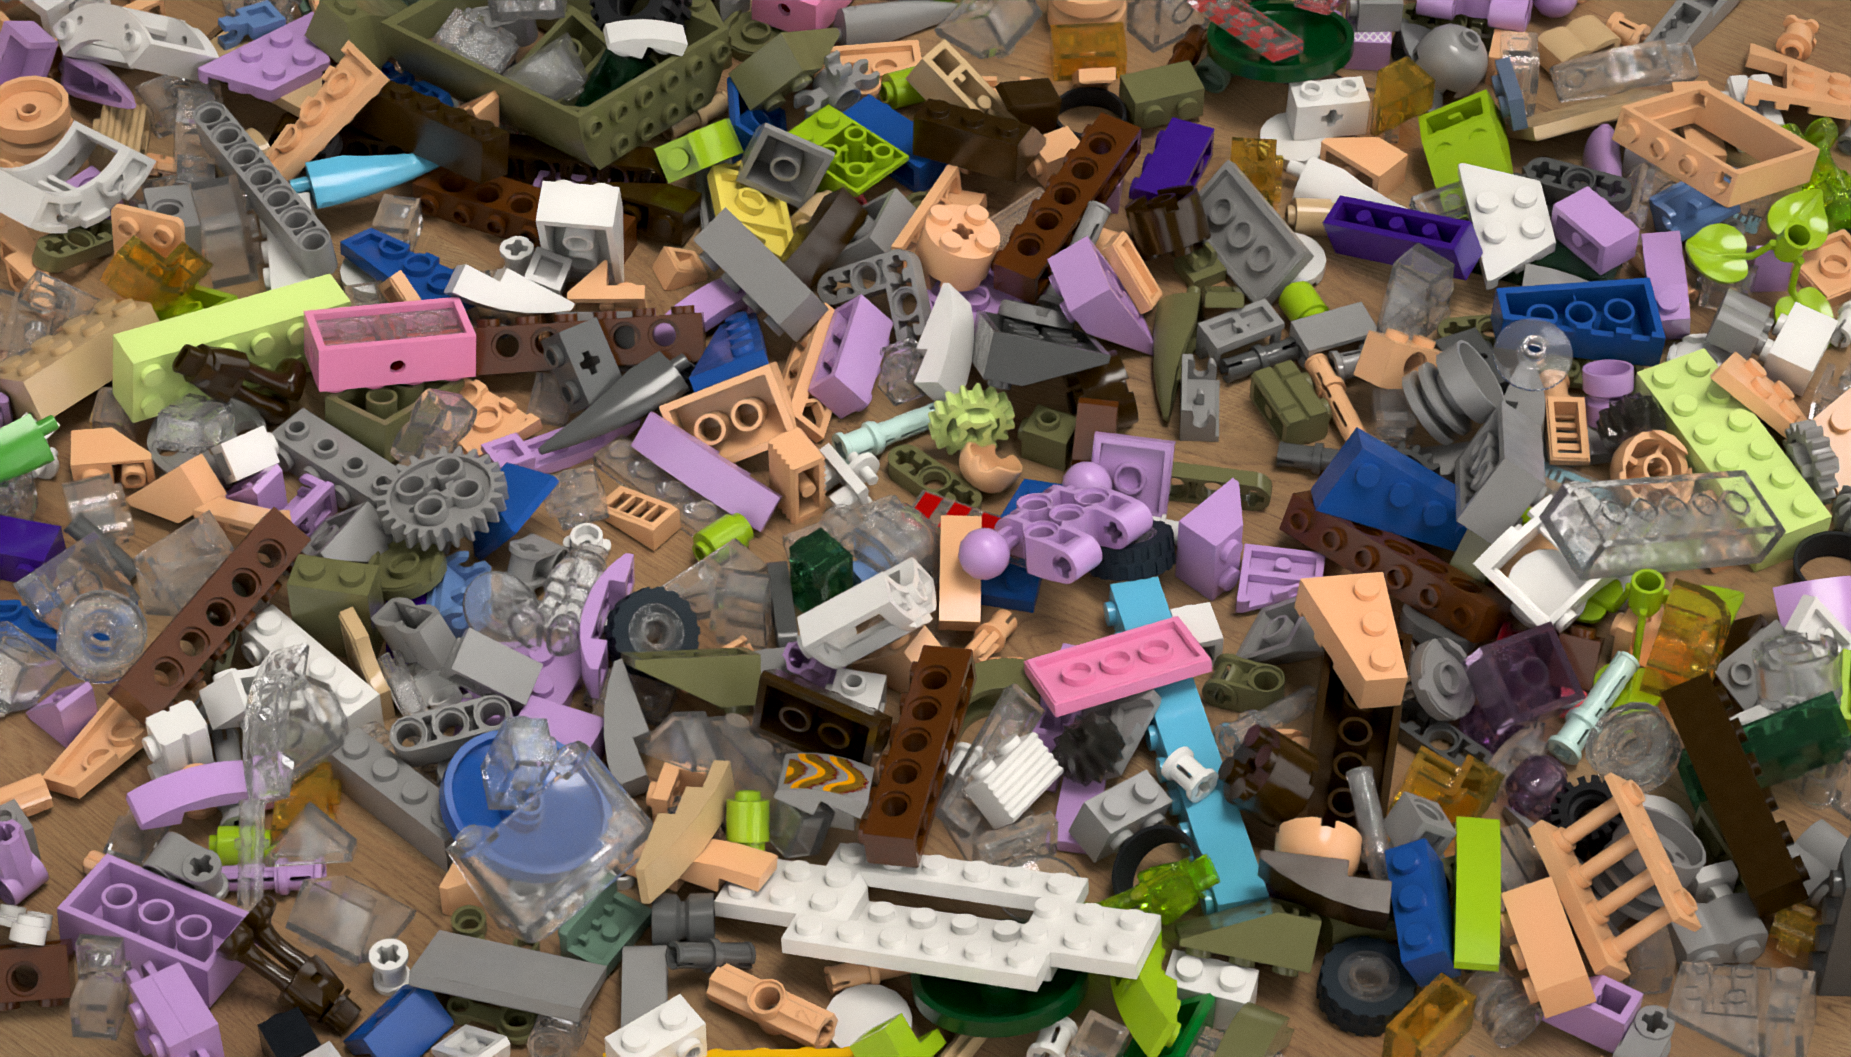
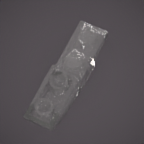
(1623, 69)

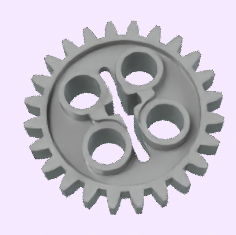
(442, 498)

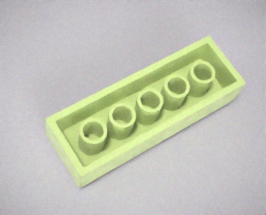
(261, 325)
(1730, 437)

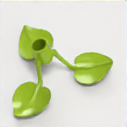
(1800, 227)
(1645, 599)

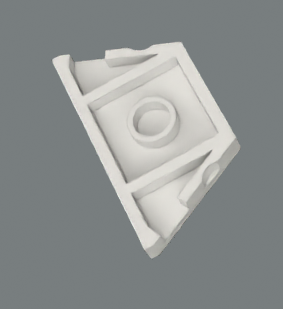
(1508, 220)

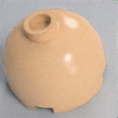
(1649, 455)
(1310, 838)

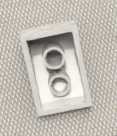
(583, 225)

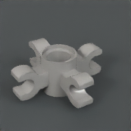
(837, 85)

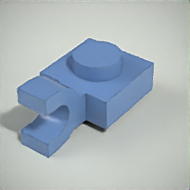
(250, 20)

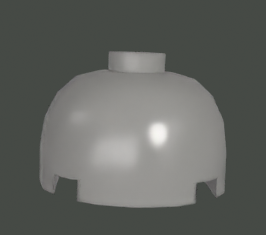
(1453, 58)

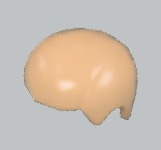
(986, 470)

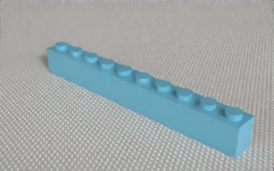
(1180, 722)

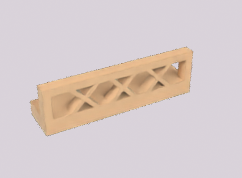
(945, 191)
(798, 376)

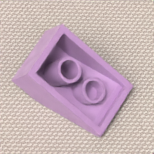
(1097, 297)

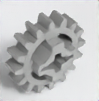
(1813, 458)

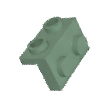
(604, 927)

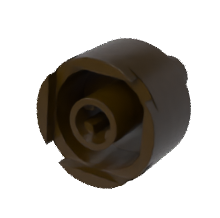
(1168, 222)
(1103, 383)
(1268, 776)

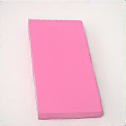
(1117, 666)

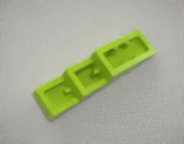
(1477, 894)

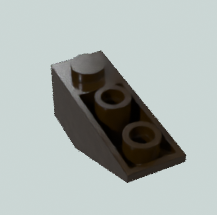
(660, 209)

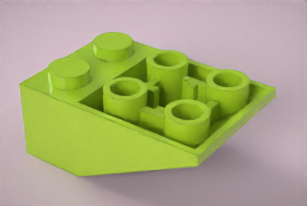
(1465, 133)
(859, 155)

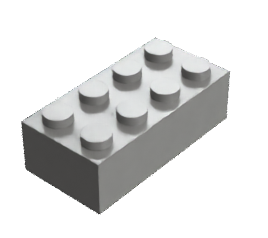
(1500, 473)

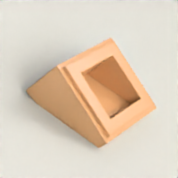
(678, 268)

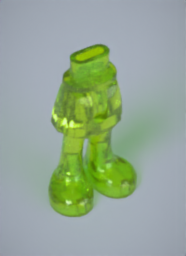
(1832, 180)
(1168, 888)

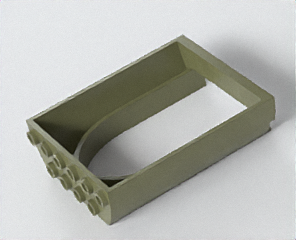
(588, 133)

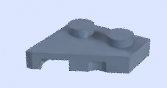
(1509, 95)

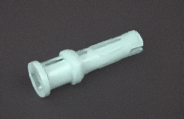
(875, 436)
(1580, 720)

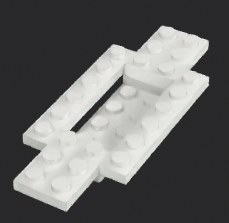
(835, 921)

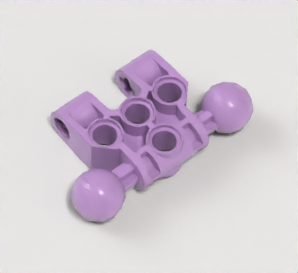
(1501, 14)
(1059, 529)

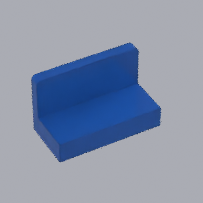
(402, 1025)

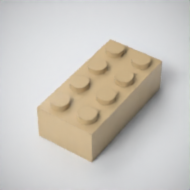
(72, 362)

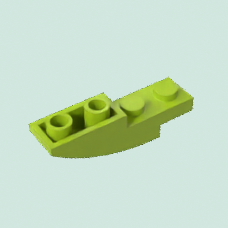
(1149, 1003)

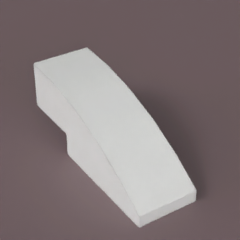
(504, 292)
(946, 345)

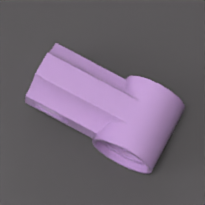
(808, 669)
(19, 868)

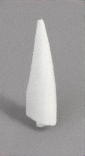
(1329, 181)

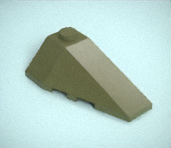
(353, 21)

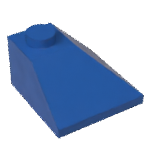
(526, 493)

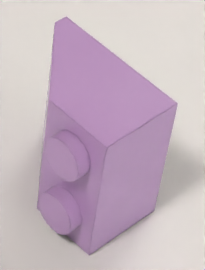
(1212, 543)

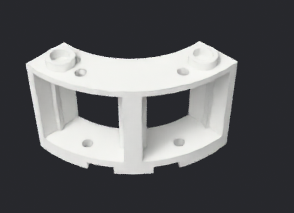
(134, 40)
(39, 191)
(1507, 546)
(900, 595)

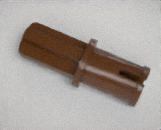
(1190, 46)

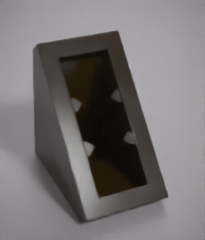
(1032, 102)

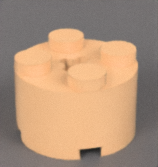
(958, 245)

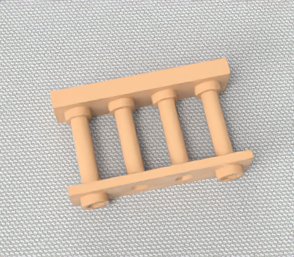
(1574, 879)

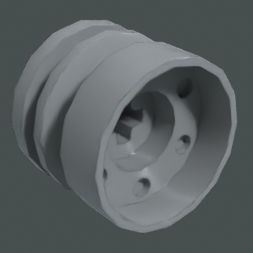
(1453, 392)
(1682, 849)

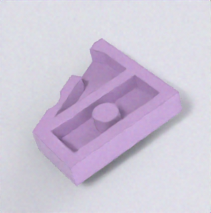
(1274, 575)

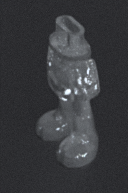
(565, 585)

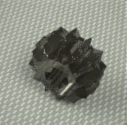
(1628, 418)
(1088, 748)

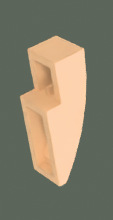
(957, 589)

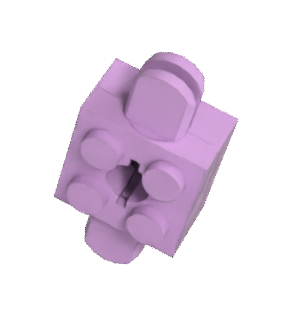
(171, 1014)

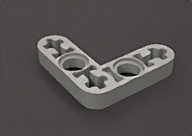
(887, 282)

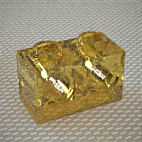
(1260, 165)

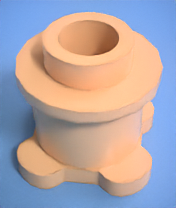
(1798, 38)

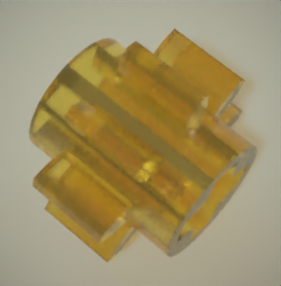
(1795, 930)

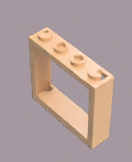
(1782, 155)

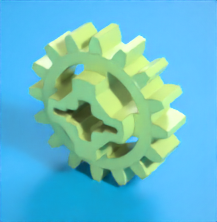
(971, 417)

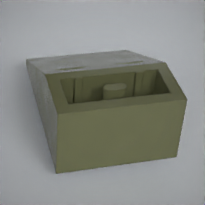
(1260, 932)

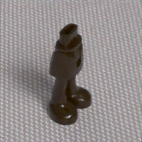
(221, 375)
(308, 982)

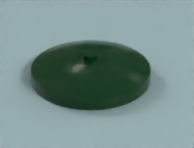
(1326, 45)
(997, 1010)

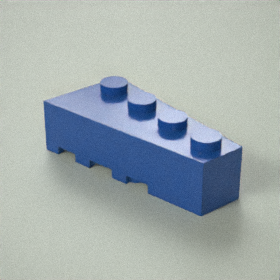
(1598, 317)
(1388, 492)

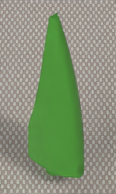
(24, 446)

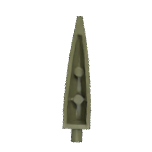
(1172, 336)

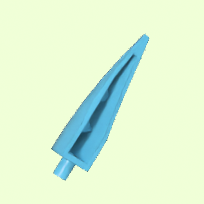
(354, 177)

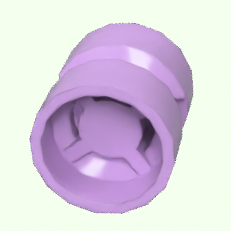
(1605, 382)

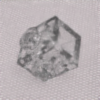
(577, 498)

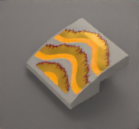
(825, 778)

